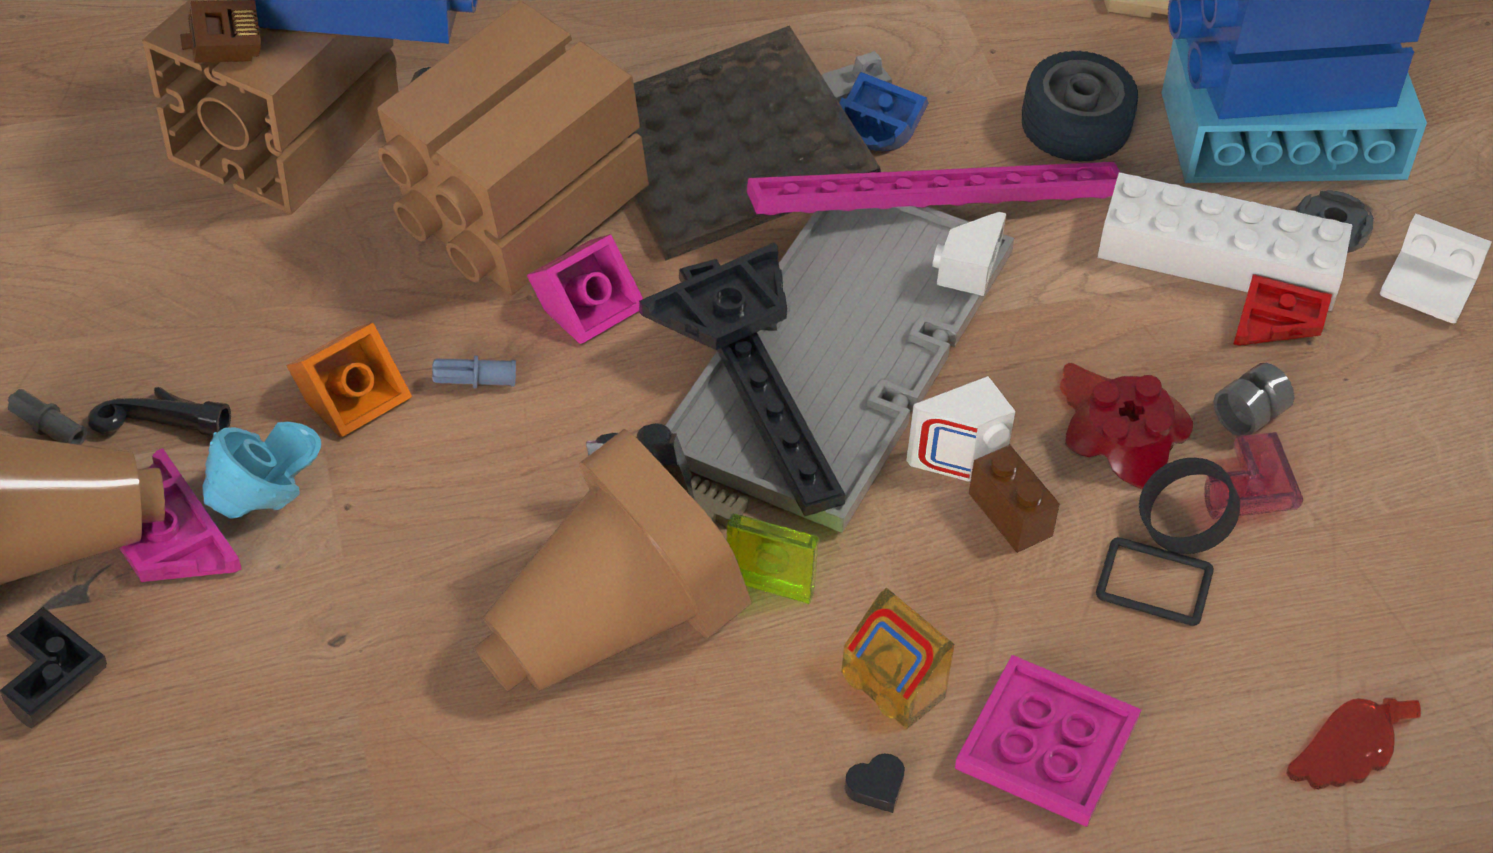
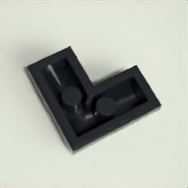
(59, 668)

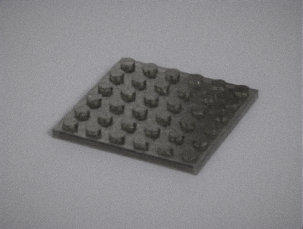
(734, 119)

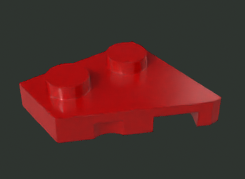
(1280, 312)

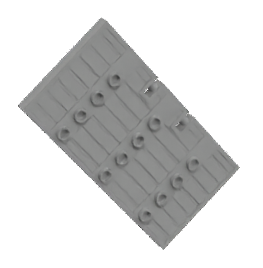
(854, 353)

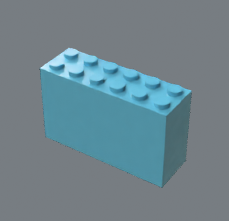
(1290, 146)

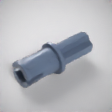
(474, 371)

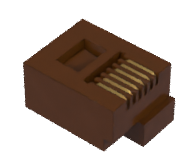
(222, 31)

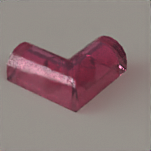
(1264, 482)

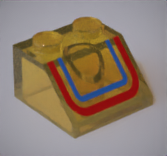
(898, 660)

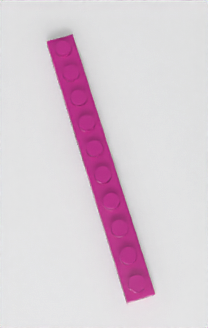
(931, 187)

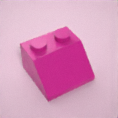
(587, 288)

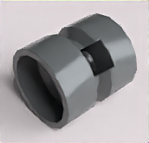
(1253, 399)

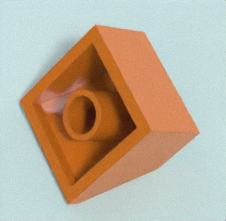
(350, 379)

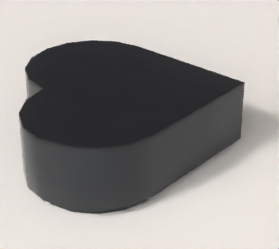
(877, 782)

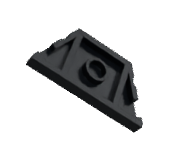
(723, 301)

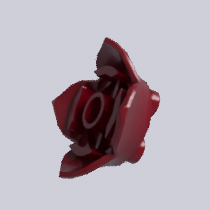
(1136, 447)

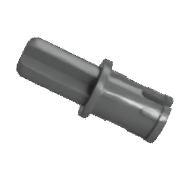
(46, 418)

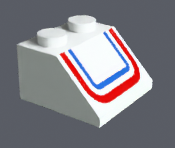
(959, 428)

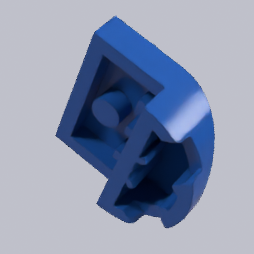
(883, 112)

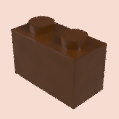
(1013, 498)

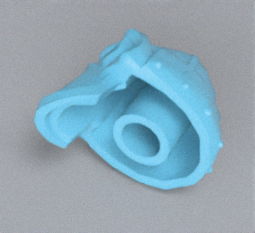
(257, 474)

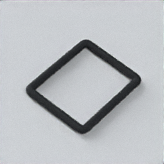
(1150, 609)

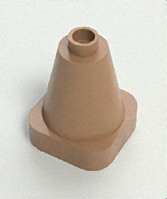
(69, 503)
(613, 574)

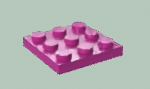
(1048, 740)

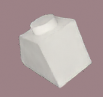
(970, 254)

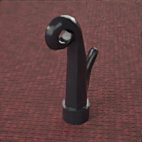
(166, 409)

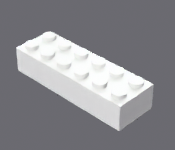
(1221, 238)

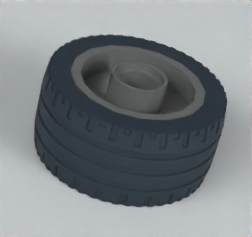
(1079, 106)

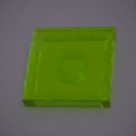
(774, 557)

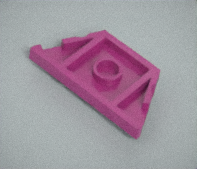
(186, 539)

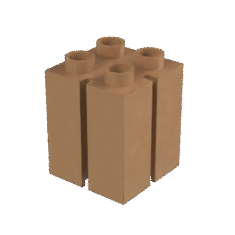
(275, 118)
(513, 147)

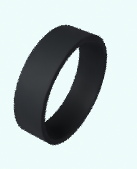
(1173, 472)

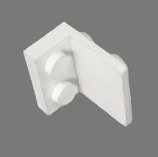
(1436, 268)

